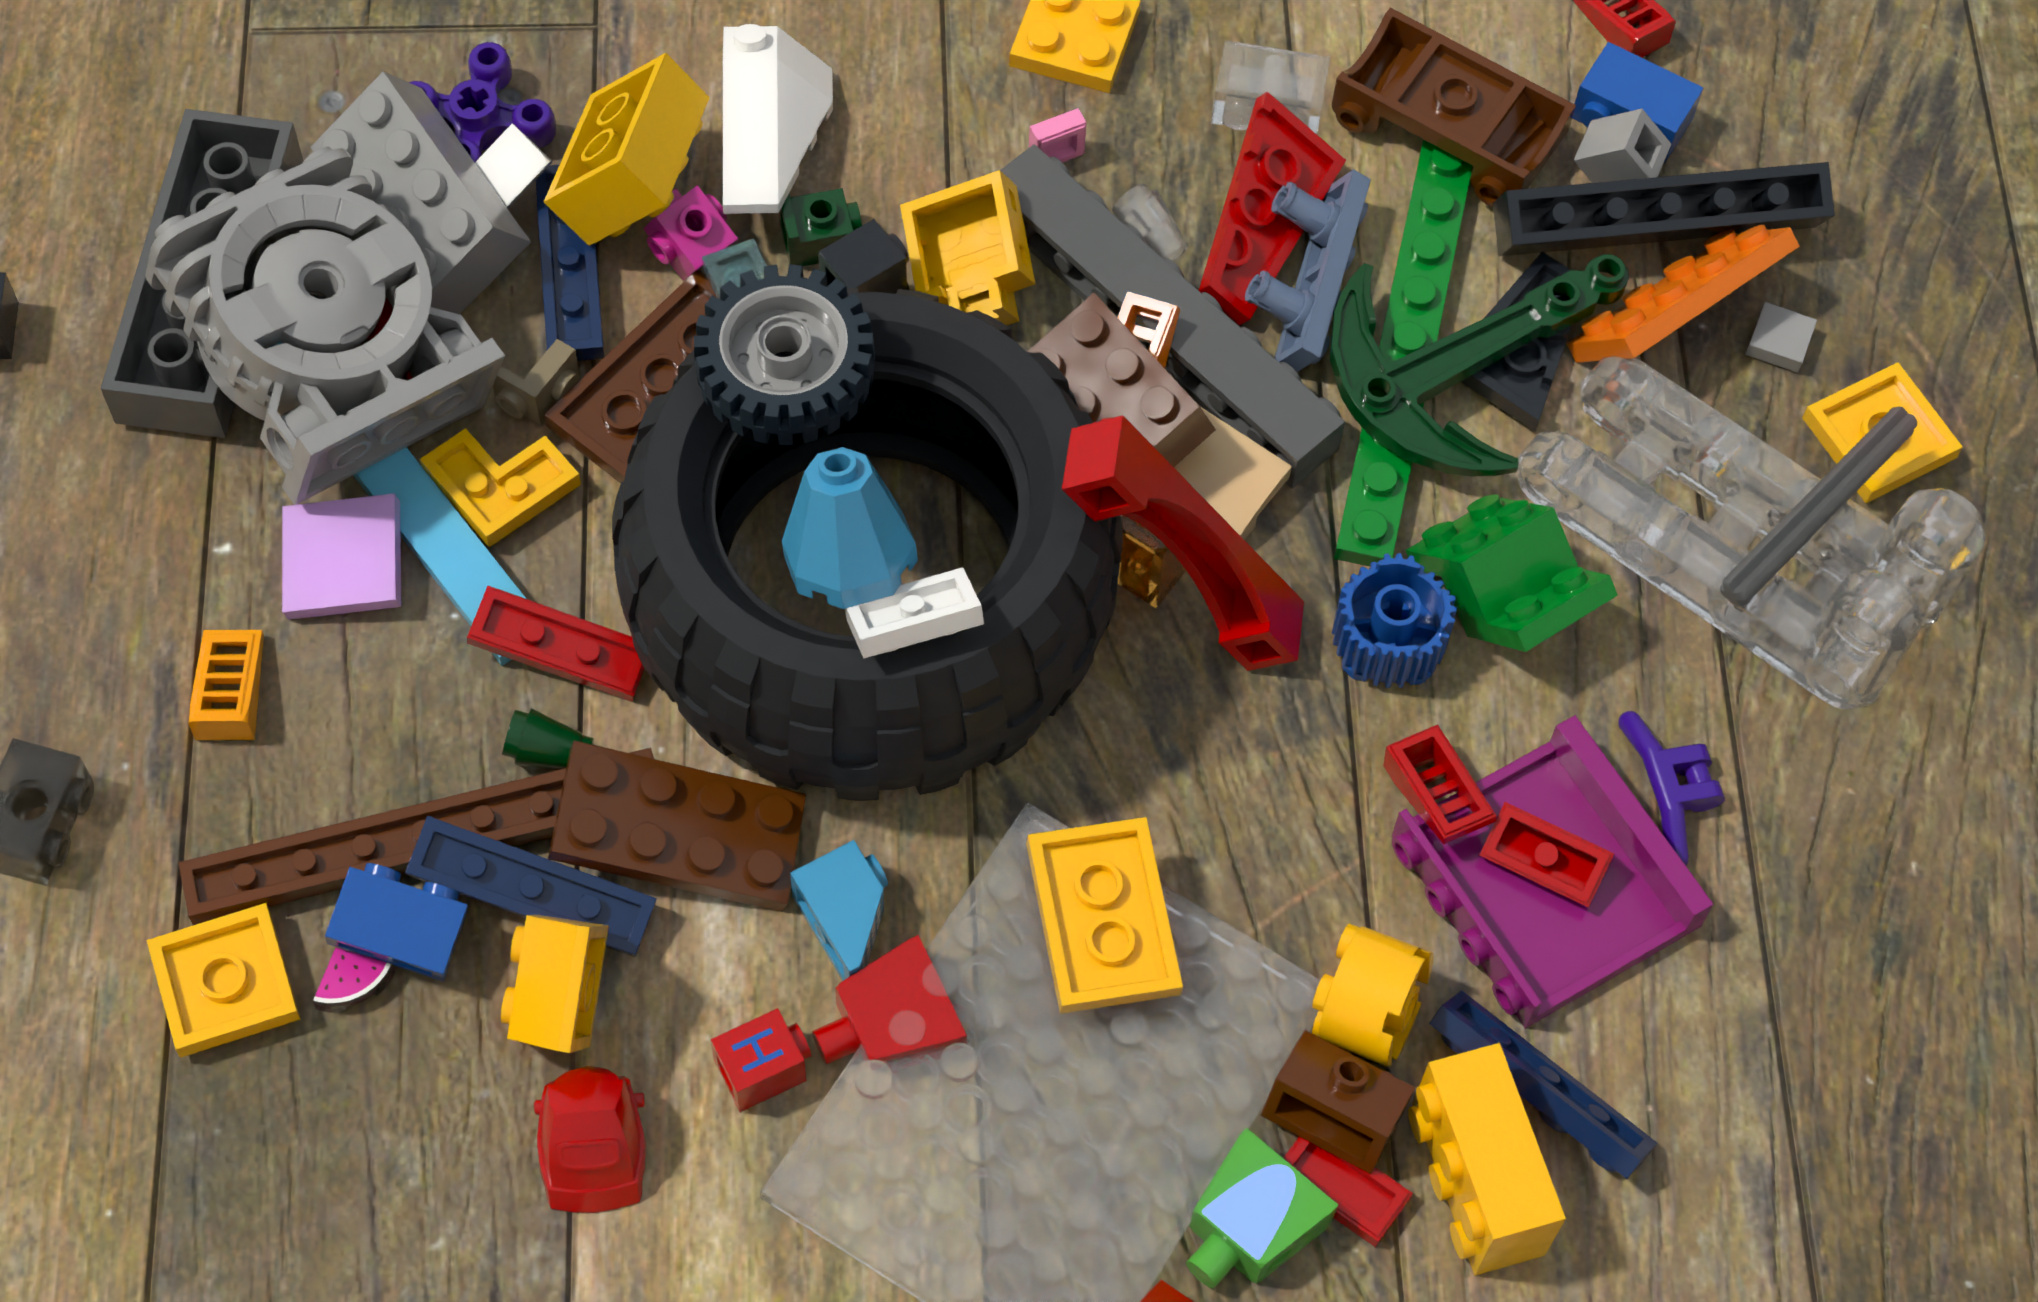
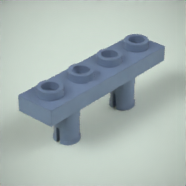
(1329, 252)

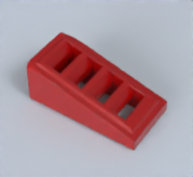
(1654, 22)
(1433, 747)

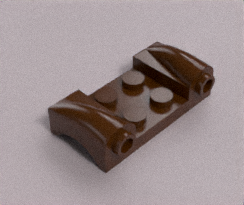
(1453, 102)

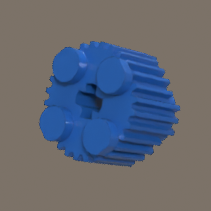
(1393, 622)

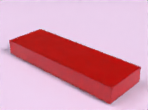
(557, 643)

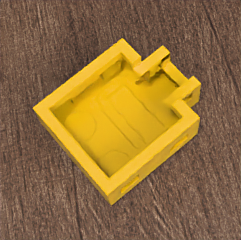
(970, 246)

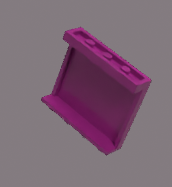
(1528, 937)

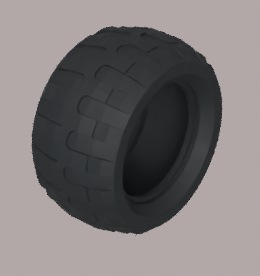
(804, 700)

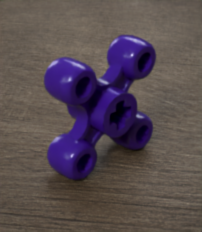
(478, 113)

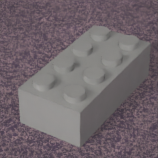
(429, 187)

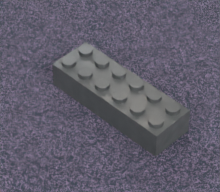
(154, 368)

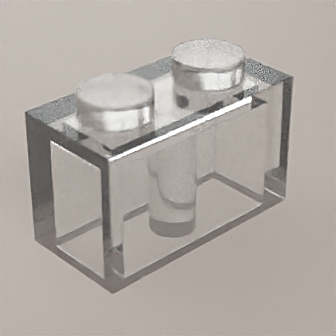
(1251, 70)

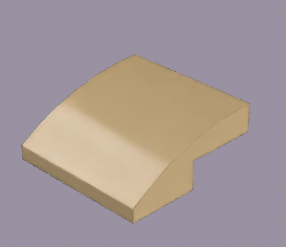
(1234, 475)

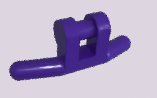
(1661, 765)

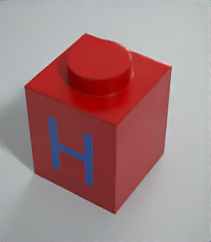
(761, 1059)

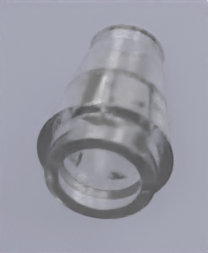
(1152, 219)

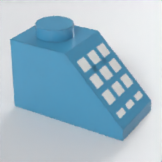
(842, 904)

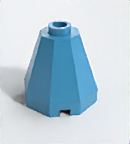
(846, 532)

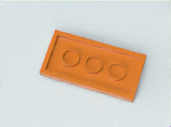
(1684, 293)

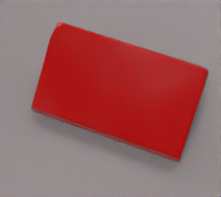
(1547, 854)

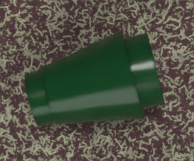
(540, 740)

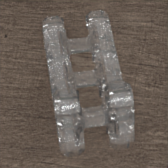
(1869, 579)

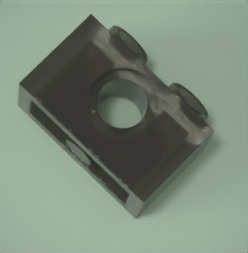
(32, 779)

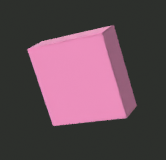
(1060, 135)

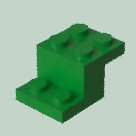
(1511, 572)

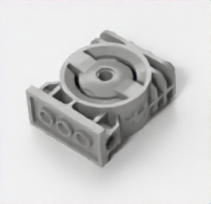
(319, 401)

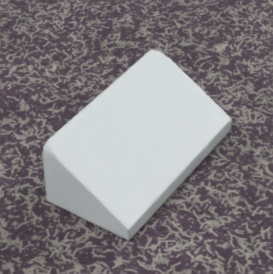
(512, 164)

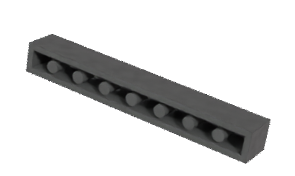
(1209, 352)

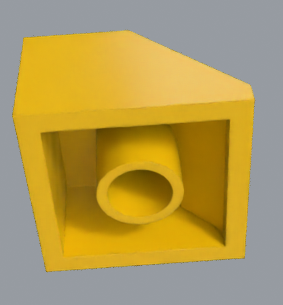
(555, 982)

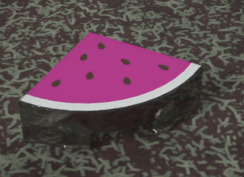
(351, 980)

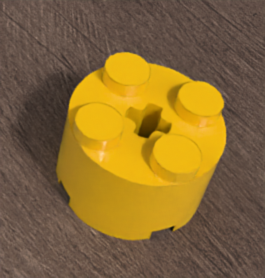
(1373, 994)

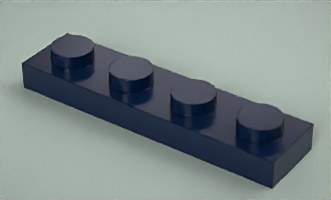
(568, 281)
(528, 883)
(1557, 1095)

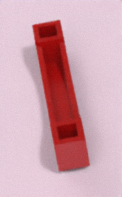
(1119, 473)

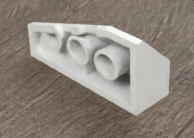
(771, 115)

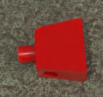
(878, 993)

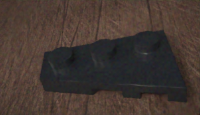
(1524, 377)

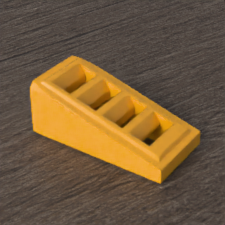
(226, 723)

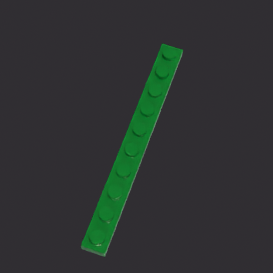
(1410, 323)

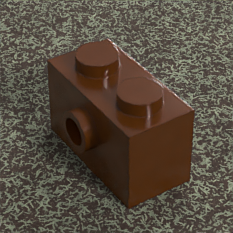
(1337, 1101)

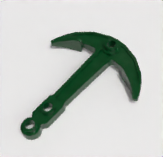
(1417, 377)

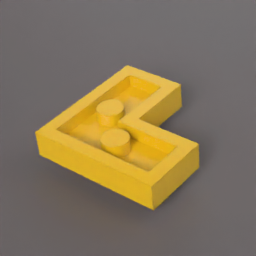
(503, 496)

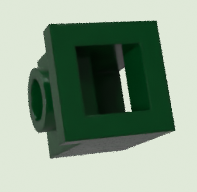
(816, 222)

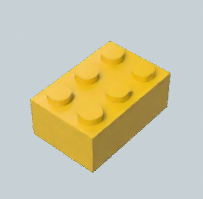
(628, 150)
(1485, 1160)

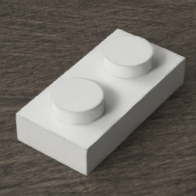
(916, 613)

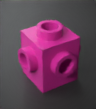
(689, 230)

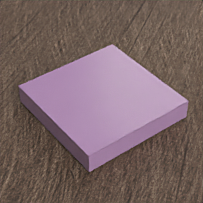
(341, 556)

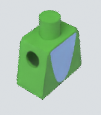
(1255, 1214)

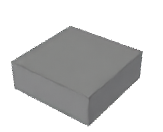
(1781, 337)

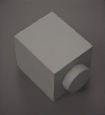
(1622, 148)

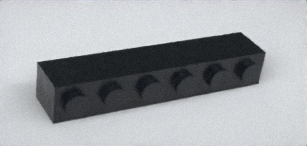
(1662, 208)

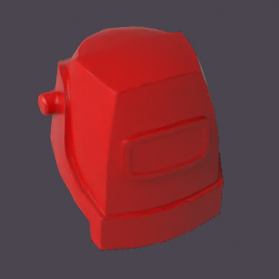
(591, 1141)

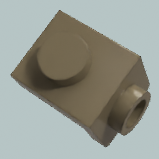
(541, 387)

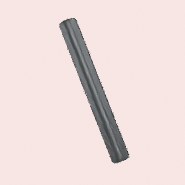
(1818, 506)

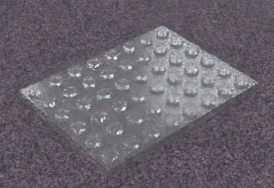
(1047, 1141)

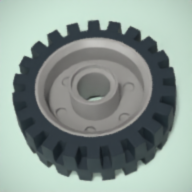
(791, 393)

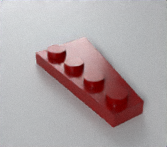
(1249, 235)

